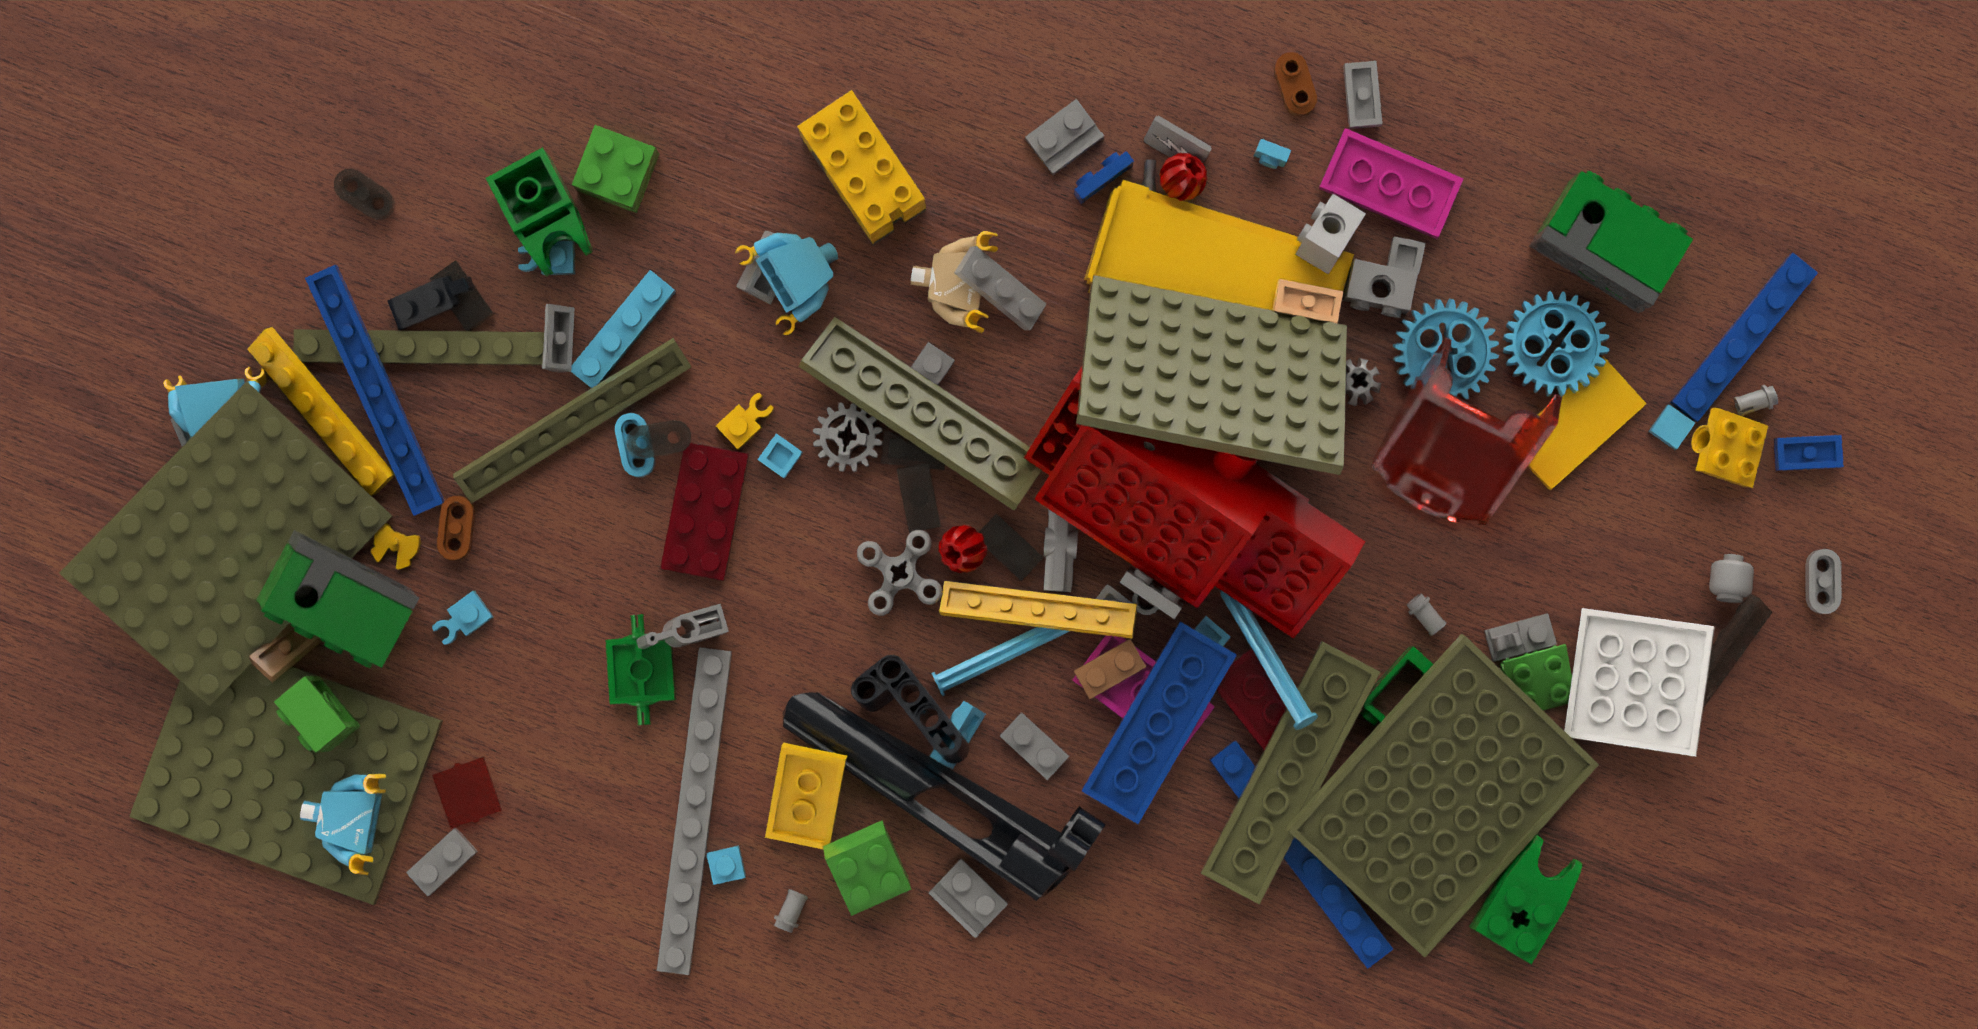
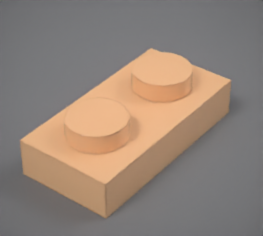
(1307, 301)

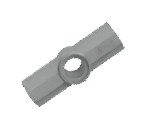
(1060, 550)

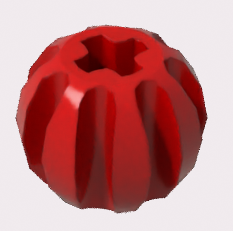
(1183, 176)
(962, 549)

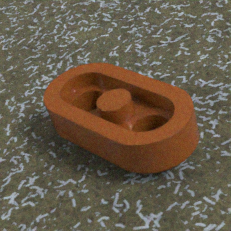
(1295, 83)
(453, 528)

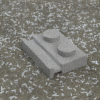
(1064, 137)
(968, 898)

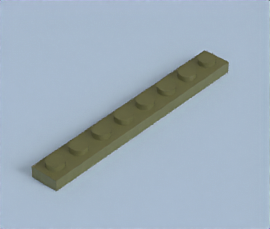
(430, 347)
(572, 420)

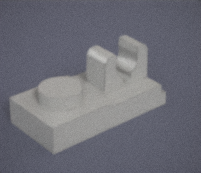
(1520, 637)

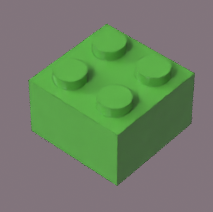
(615, 169)
(316, 714)
(866, 868)

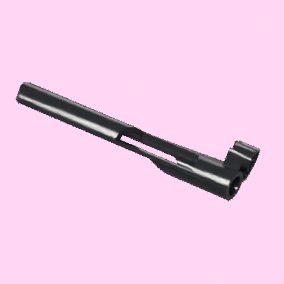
(1020, 845)

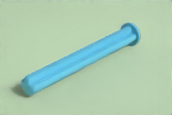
(995, 657)
(1270, 663)

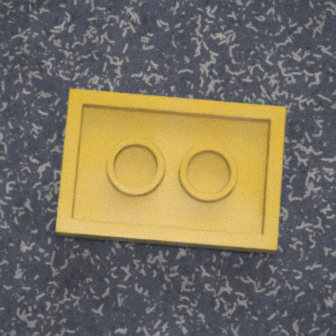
(805, 796)

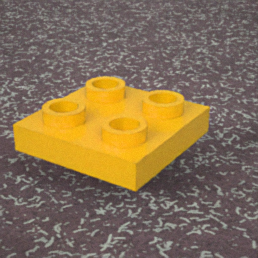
(1729, 447)

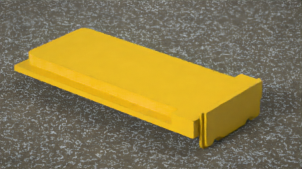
(1199, 250)

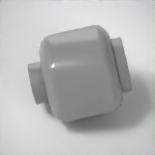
(1731, 579)

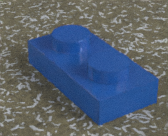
(1113, 167)
(1808, 452)

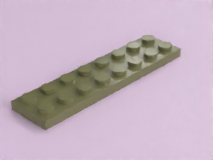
(921, 412)
(1289, 774)

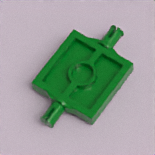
(638, 674)

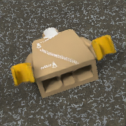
(947, 292)

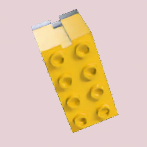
(862, 167)

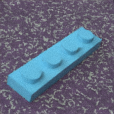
(622, 329)

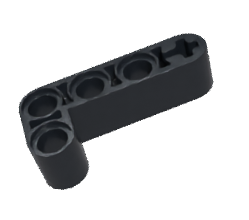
(918, 711)

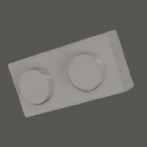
(1362, 94)
(1034, 746)
(442, 862)

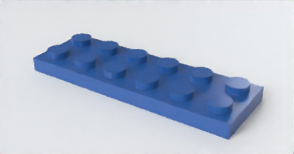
(1158, 722)

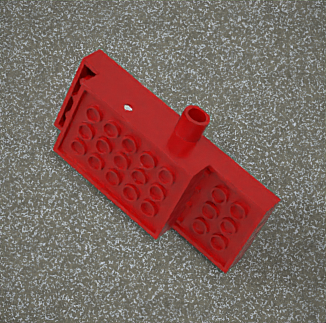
(1193, 517)

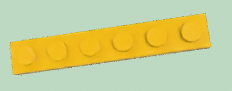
(321, 411)
(1038, 609)

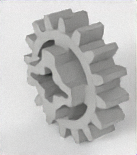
(833, 435)

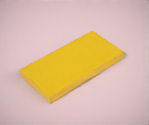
(1585, 423)

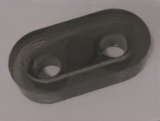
(365, 194)
(657, 439)

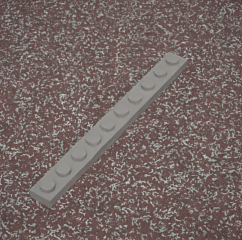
(694, 811)

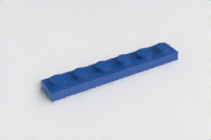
(1743, 337)

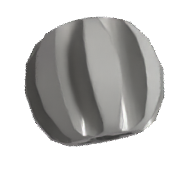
(1367, 382)

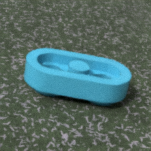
(626, 459)

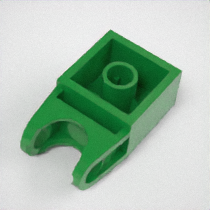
(541, 219)
(1525, 890)

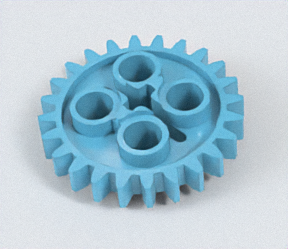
(1533, 326)
(1474, 344)

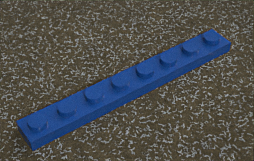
(375, 389)
(1320, 882)

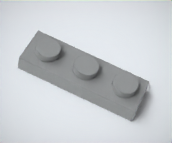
(1000, 288)

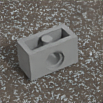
(1330, 233)
(1399, 284)

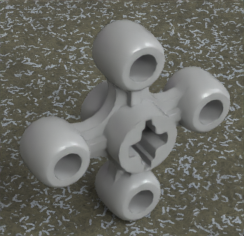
(886, 563)

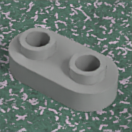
(1827, 581)

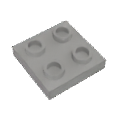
(1159, 597)

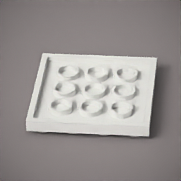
(1639, 681)

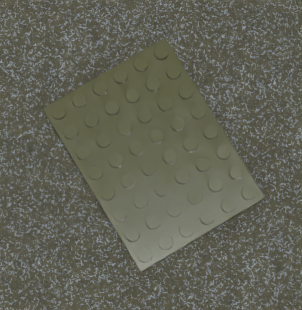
(1214, 375)
(206, 533)
(241, 776)
(1442, 795)

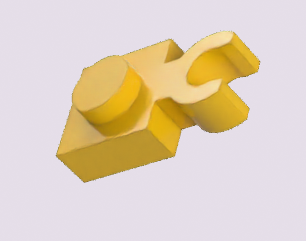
(741, 425)

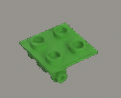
(1542, 675)

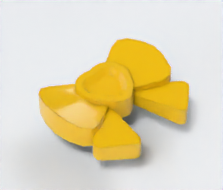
(405, 545)

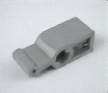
(691, 623)

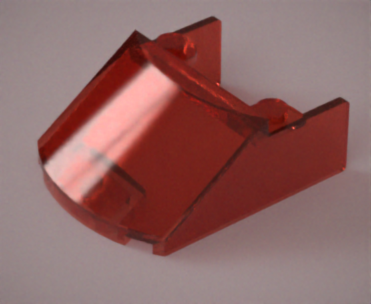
(1454, 455)

